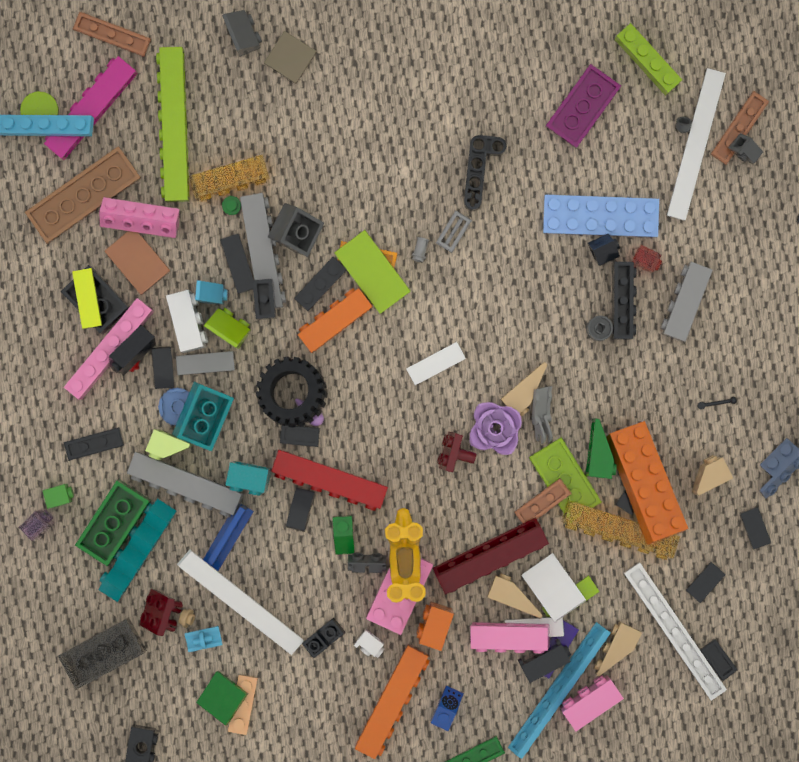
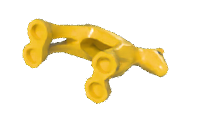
(405, 558)

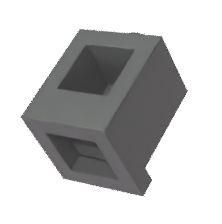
(746, 149)

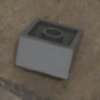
(241, 32)

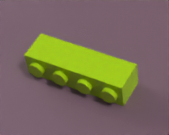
(648, 59)

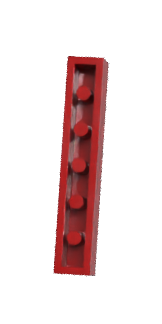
(329, 479)

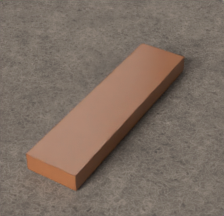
(111, 34)
(741, 124)

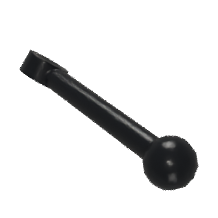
(701, 405)

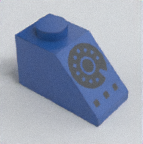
(446, 708)

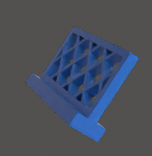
(227, 537)

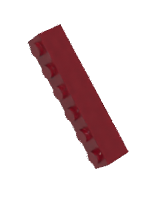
(490, 556)

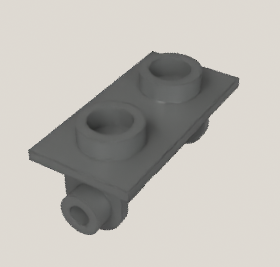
(358, 561)

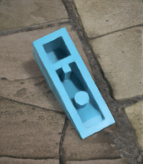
(211, 293)

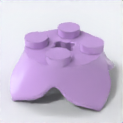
(483, 435)

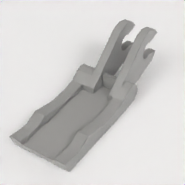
(541, 413)

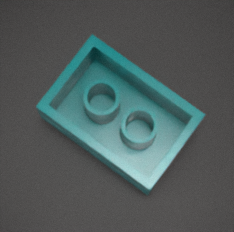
(202, 416)
(248, 477)

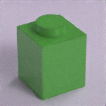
(58, 495)

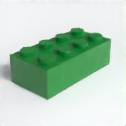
(113, 522)

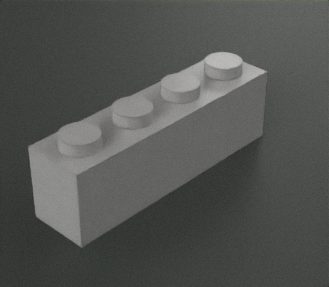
(687, 301)

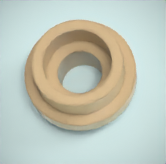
(186, 618)

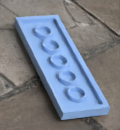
(601, 215)

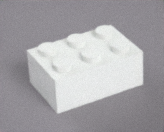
(187, 321)

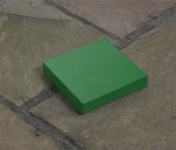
(222, 698)

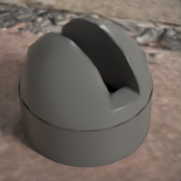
(683, 124)

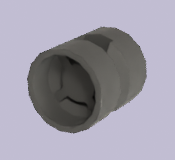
(599, 328)

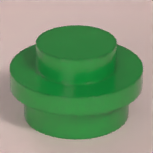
(231, 205)

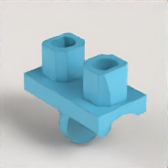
(203, 639)

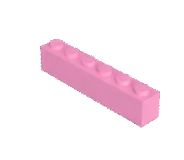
(98, 361)

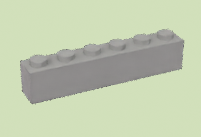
(260, 246)
(185, 483)

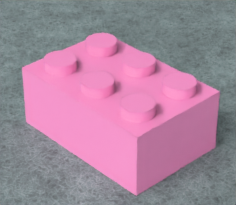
(591, 702)

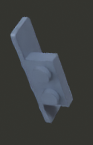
(780, 466)

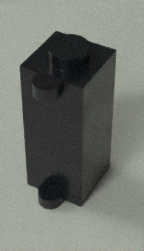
(131, 350)
(545, 662)

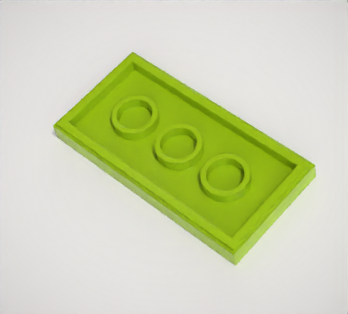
(372, 271)
(558, 462)

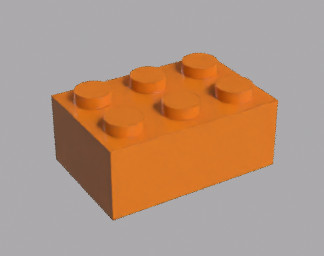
(435, 626)

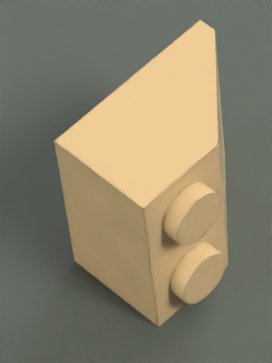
(711, 474)

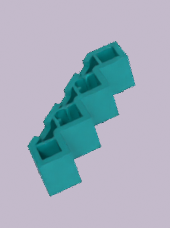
(139, 547)

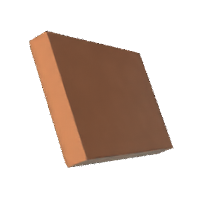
(137, 261)

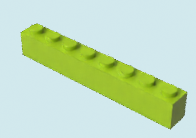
(173, 124)

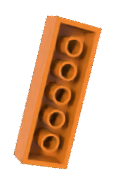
(646, 483)

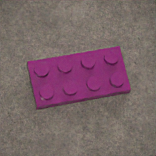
(583, 106)

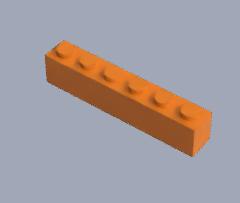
(391, 702)

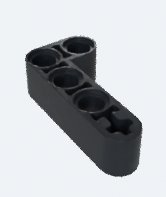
(479, 173)

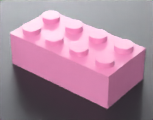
(392, 614)

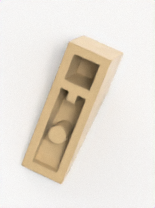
(522, 394)
(509, 594)

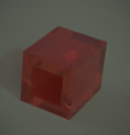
(647, 259)

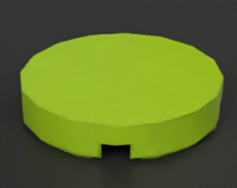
(39, 104)

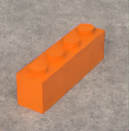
(335, 320)

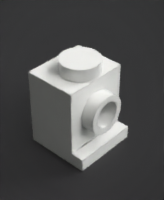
(370, 644)

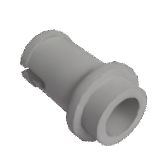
(420, 249)

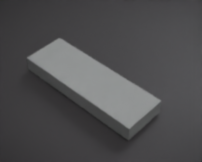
(205, 363)

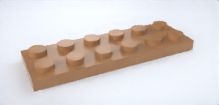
(82, 195)

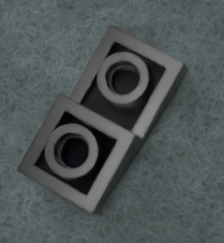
(162, 367)
(300, 509)
(323, 637)

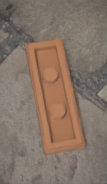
(543, 501)

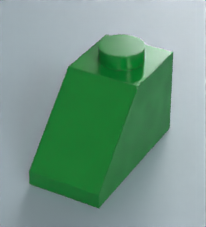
(343, 534)

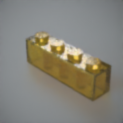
(229, 177)

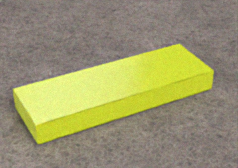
(87, 298)

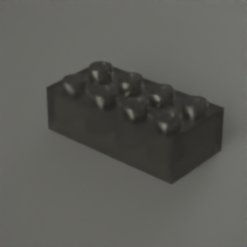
(102, 653)

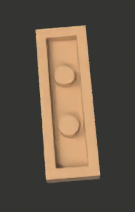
(240, 721)

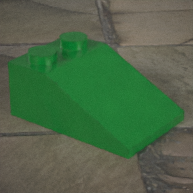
(600, 459)

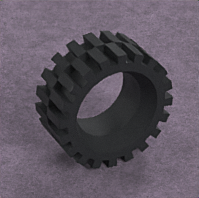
(308, 408)

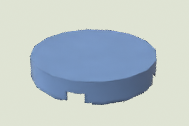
(170, 412)

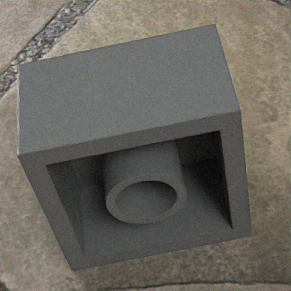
(296, 229)

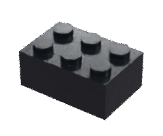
(110, 303)

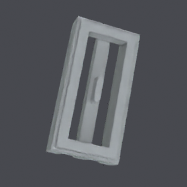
(445, 245)

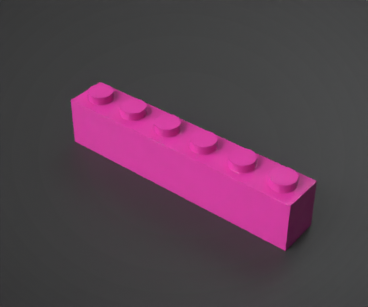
(95, 102)

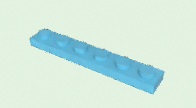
(46, 125)

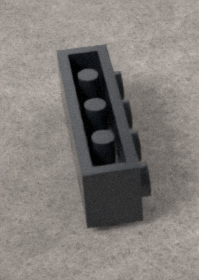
(623, 300)

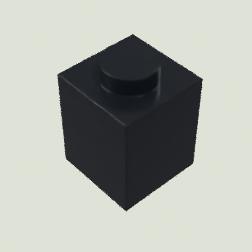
(604, 249)

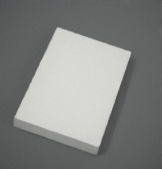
(553, 587)

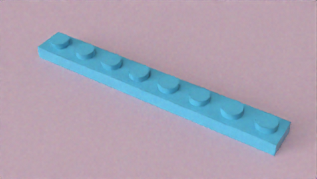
(558, 691)

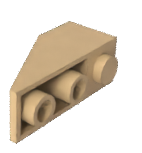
(624, 642)

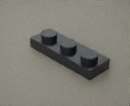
(320, 283)

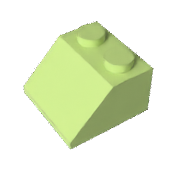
(165, 445)

